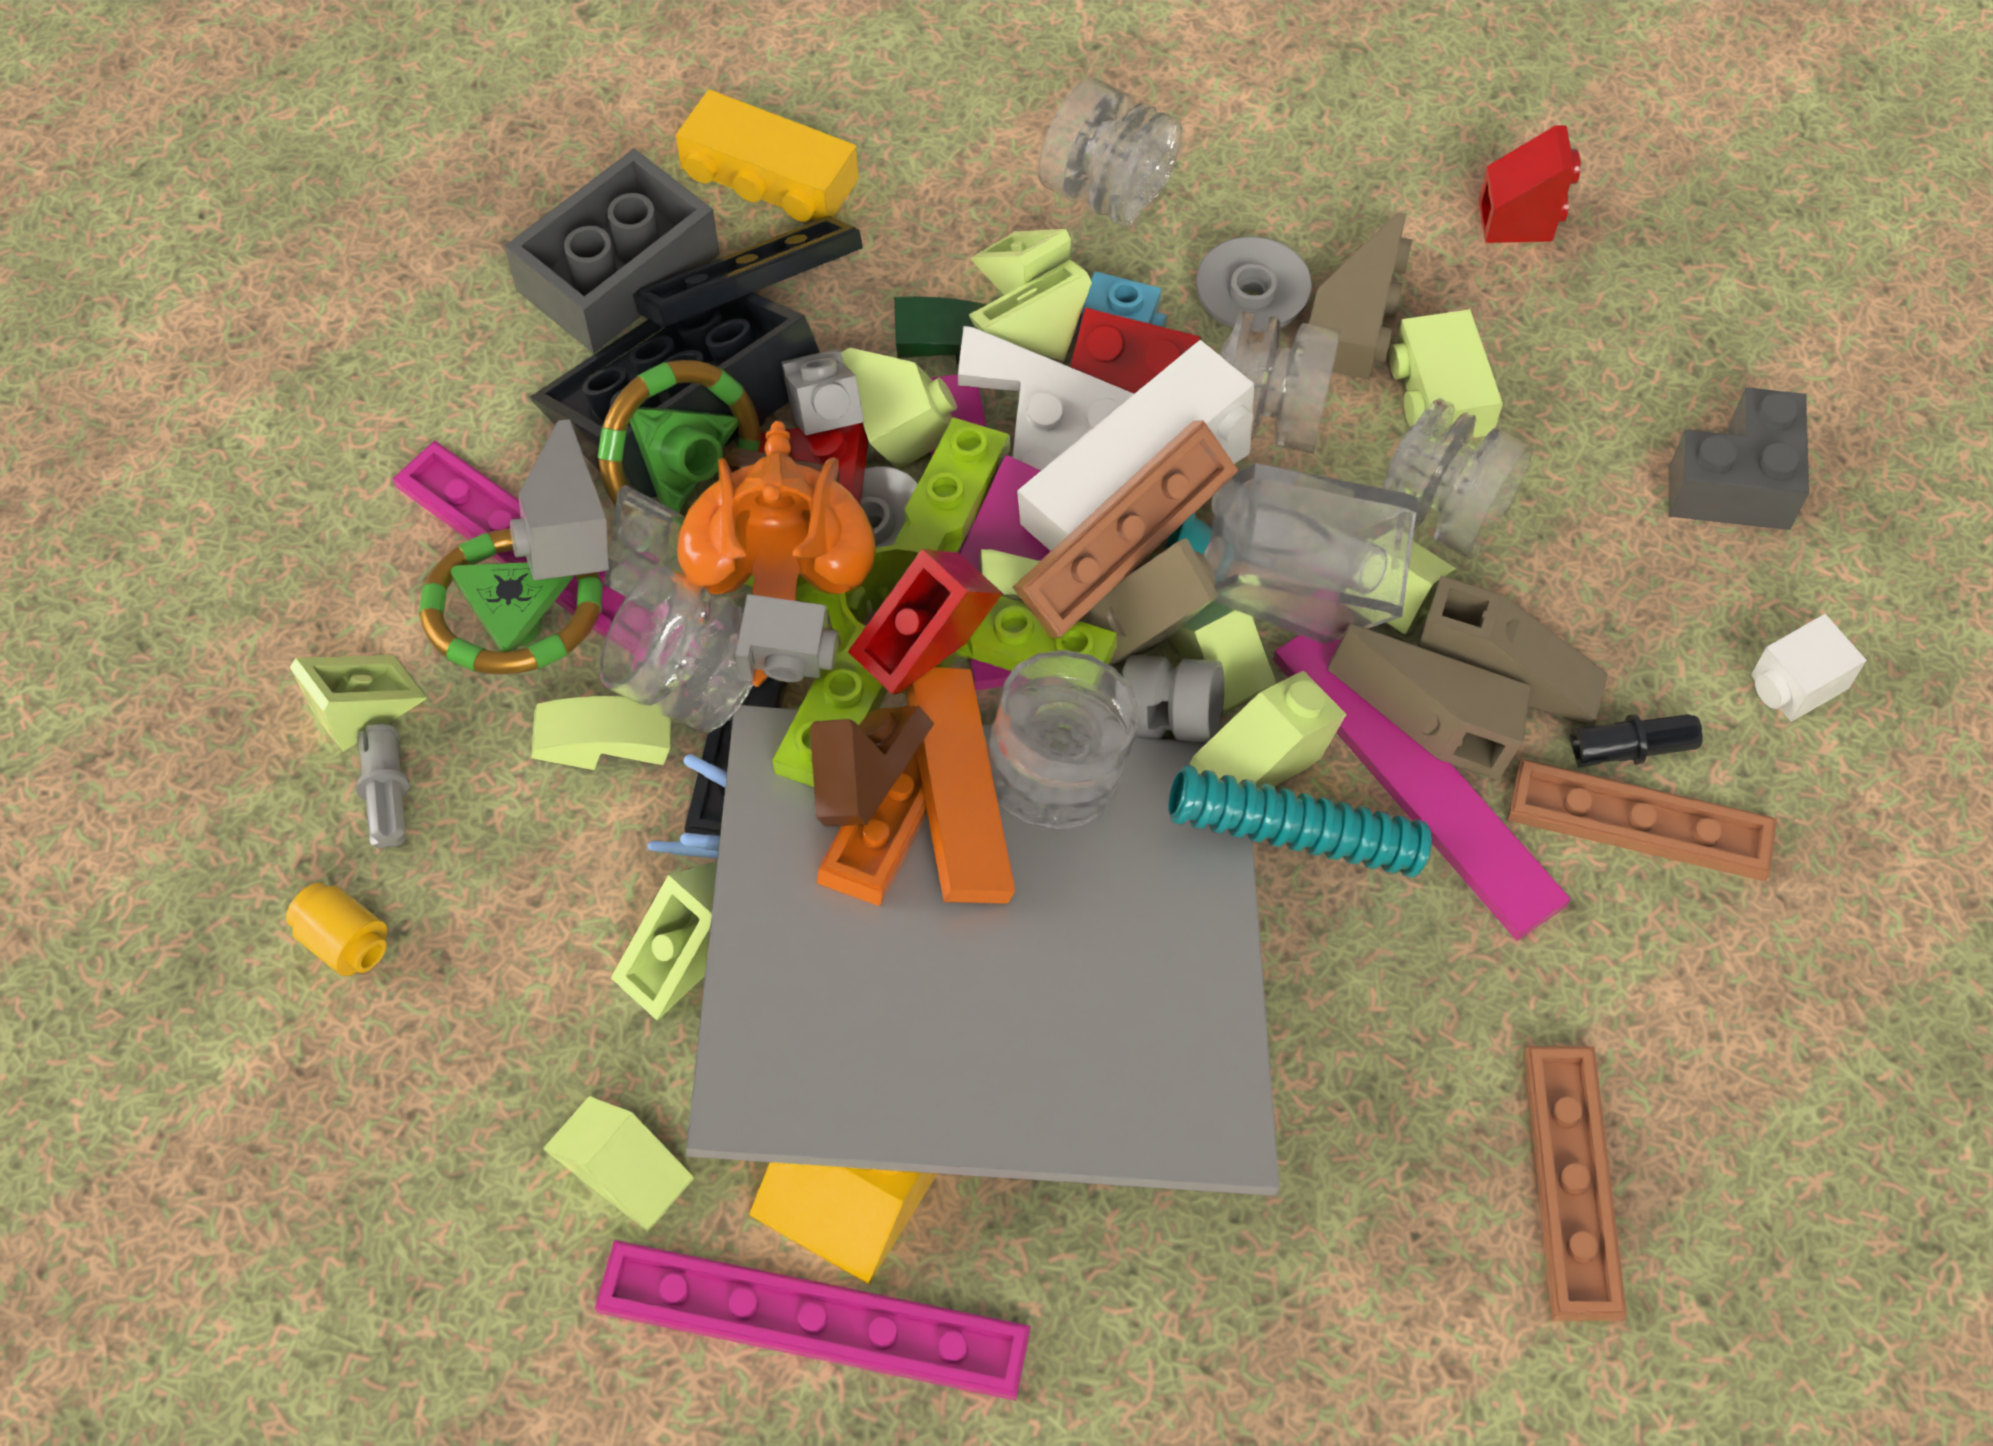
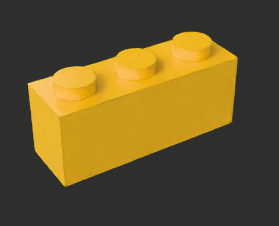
(767, 157)

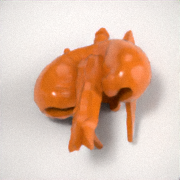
(776, 525)

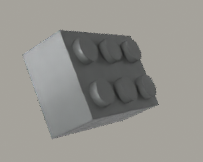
(606, 244)

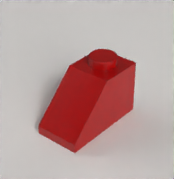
(924, 618)

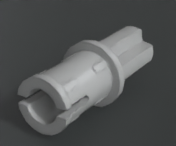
(382, 784)

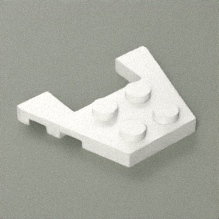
(1054, 399)

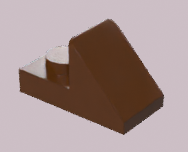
(862, 762)

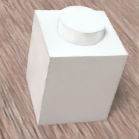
(1807, 668)

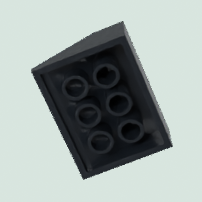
(740, 337)

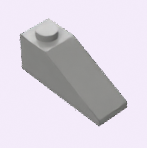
(560, 512)

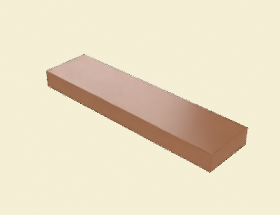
(1125, 529)
(1643, 819)
(1574, 1184)

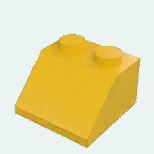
(840, 1211)

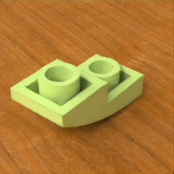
(584, 727)

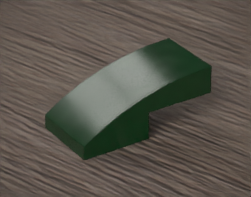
(931, 325)

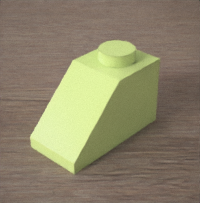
(900, 405)
(1274, 734)
(671, 942)

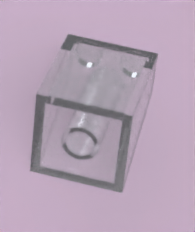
(1310, 550)

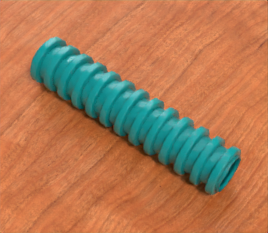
(1300, 821)

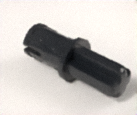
(1635, 739)

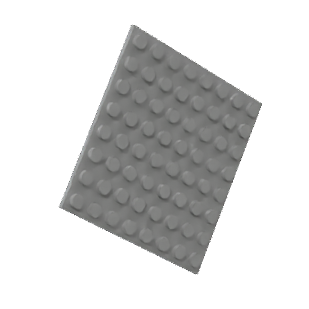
(1049, 1038)

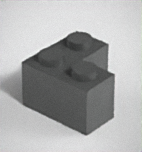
(1752, 472)

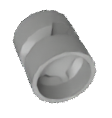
(1177, 698)

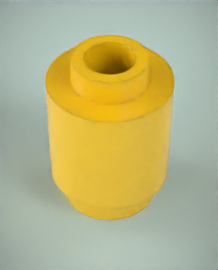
(337, 929)

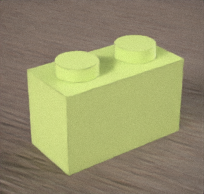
(1446, 361)

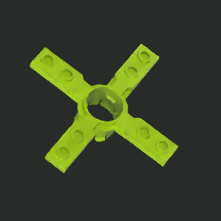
(939, 520)

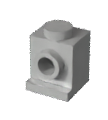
(822, 392)
(784, 639)

